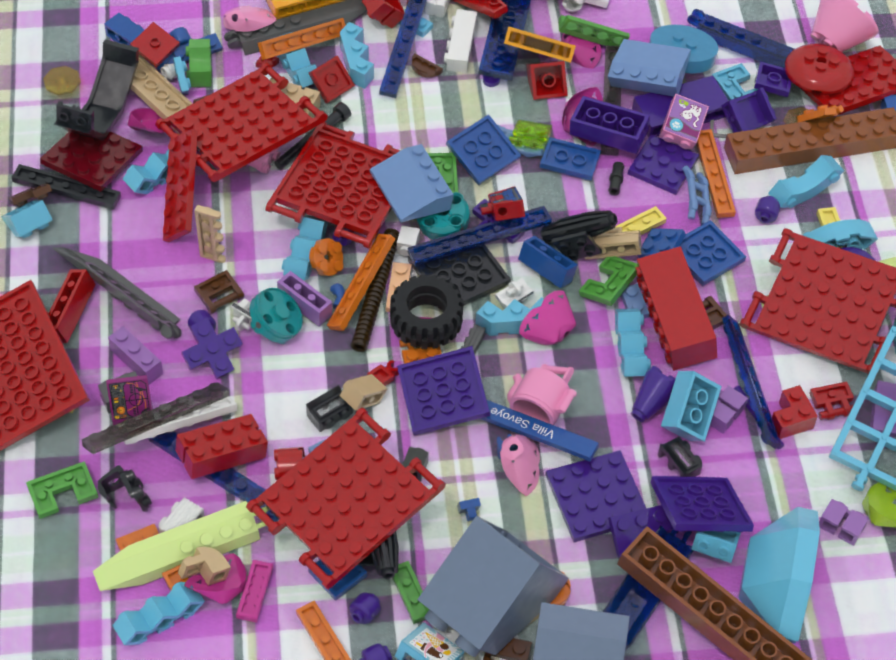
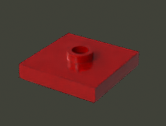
(155, 44)
(331, 79)

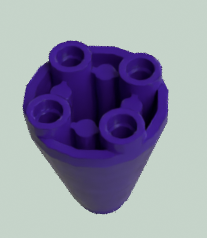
(653, 394)

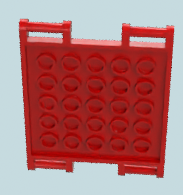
(243, 122)
(335, 184)
(825, 301)
(346, 498)

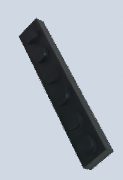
(66, 186)

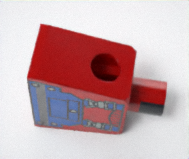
(504, 204)

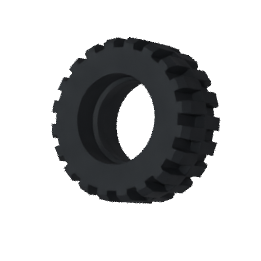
(426, 291)

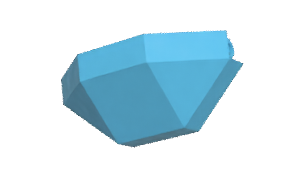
(781, 571)

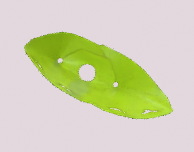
(879, 505)

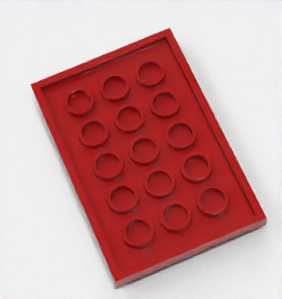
(872, 81)

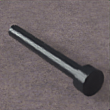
(340, 113)

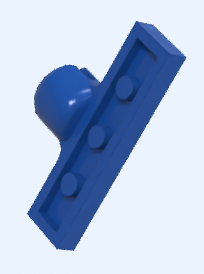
(183, 36)

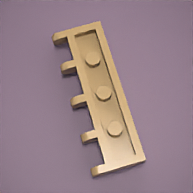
(208, 235)

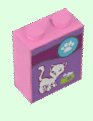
(683, 122)

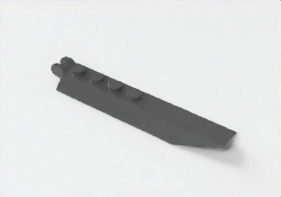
(249, 40)
(126, 291)

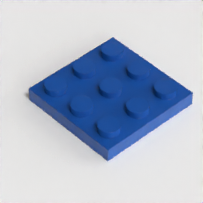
(483, 149)
(710, 253)

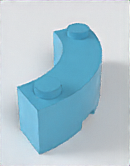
(816, 179)
(846, 233)

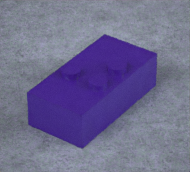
(609, 124)

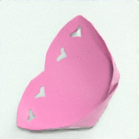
(256, 18)
(524, 464)

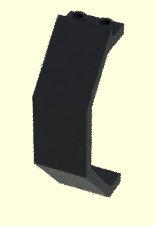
(107, 95)

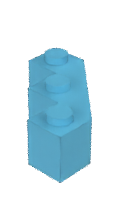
(356, 55)
(297, 66)
(144, 178)
(310, 231)
(504, 320)
(631, 342)
(157, 614)

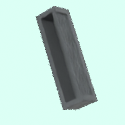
(475, 337)

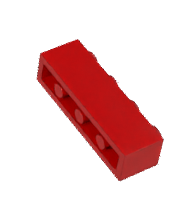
(71, 302)

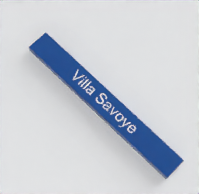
(541, 431)

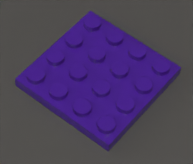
(443, 390)
(594, 492)
(701, 504)

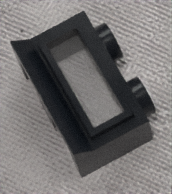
(328, 409)
(681, 457)

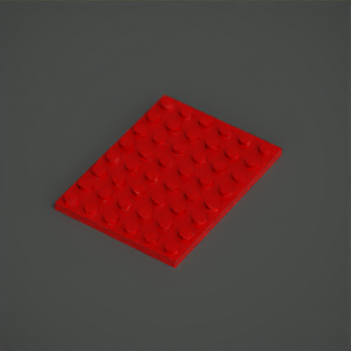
(34, 367)

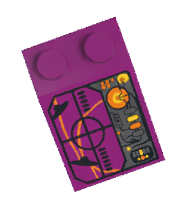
(128, 397)

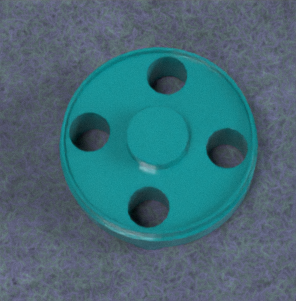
(446, 222)
(275, 315)

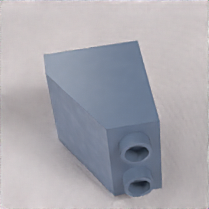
(489, 588)
(579, 634)

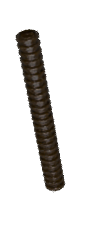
(373, 299)

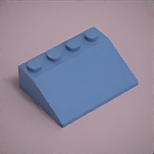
(649, 67)
(412, 184)

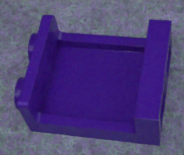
(749, 111)

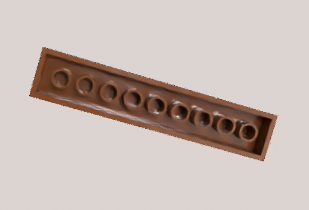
(810, 139)
(703, 601)

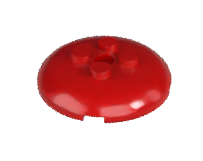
(819, 68)

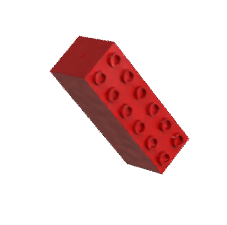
(676, 308)

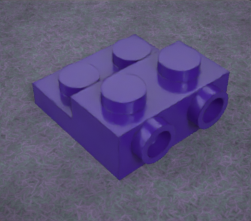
(772, 79)

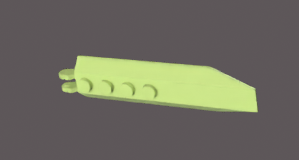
(151, 557)

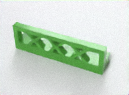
(591, 31)

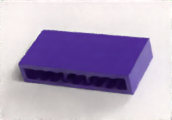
(702, 90)

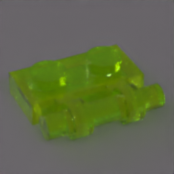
(530, 134)

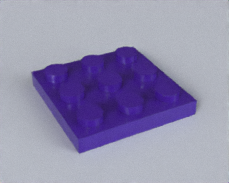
(662, 164)

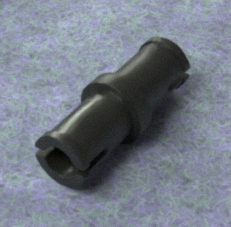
(616, 178)

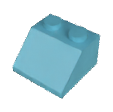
(28, 218)

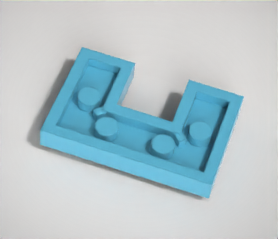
(729, 79)

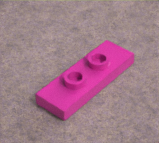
(254, 591)

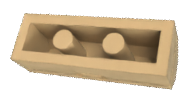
(618, 243)

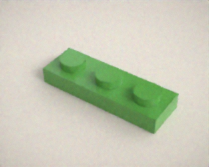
(410, 591)

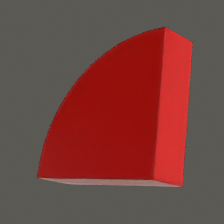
(272, 61)

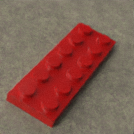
(180, 186)

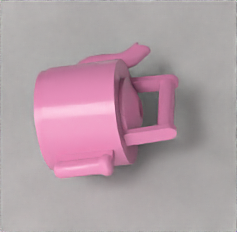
(542, 392)

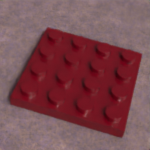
(91, 160)

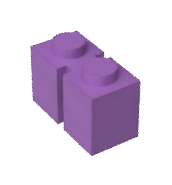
(728, 406)
(833, 516)

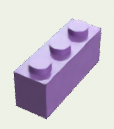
(310, 301)
(135, 354)
(880, 415)

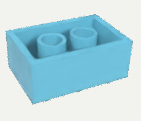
(691, 406)

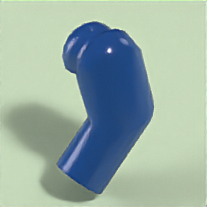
(338, 290)

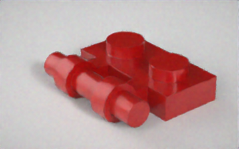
(832, 395)

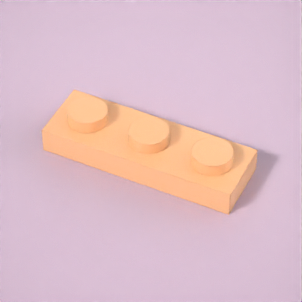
(399, 273)

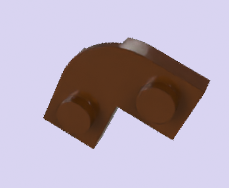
(38, 192)

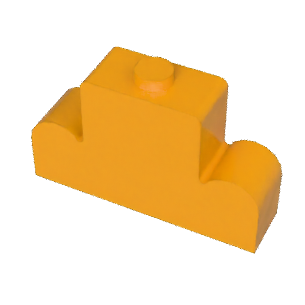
(539, 44)

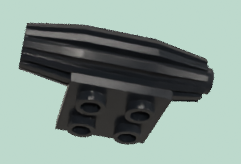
(575, 233)
(384, 558)

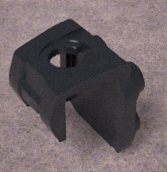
(130, 481)

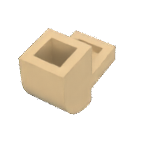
(208, 563)

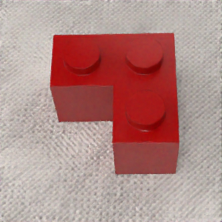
(796, 413)

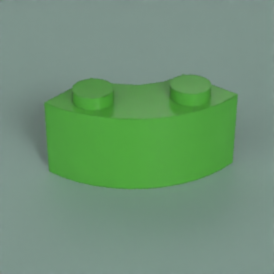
(199, 62)

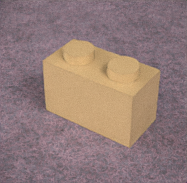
(363, 392)

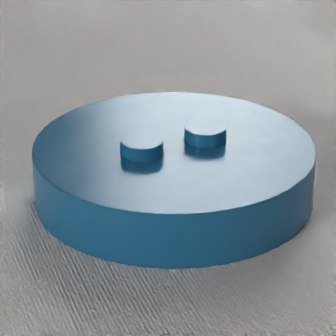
(702, 45)

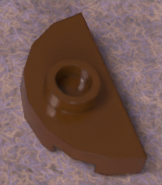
(424, 67)

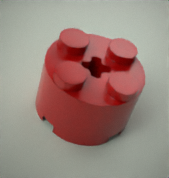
(286, 459)

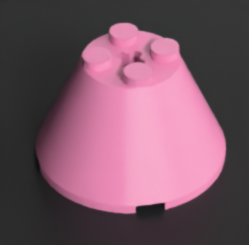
(842, 24)

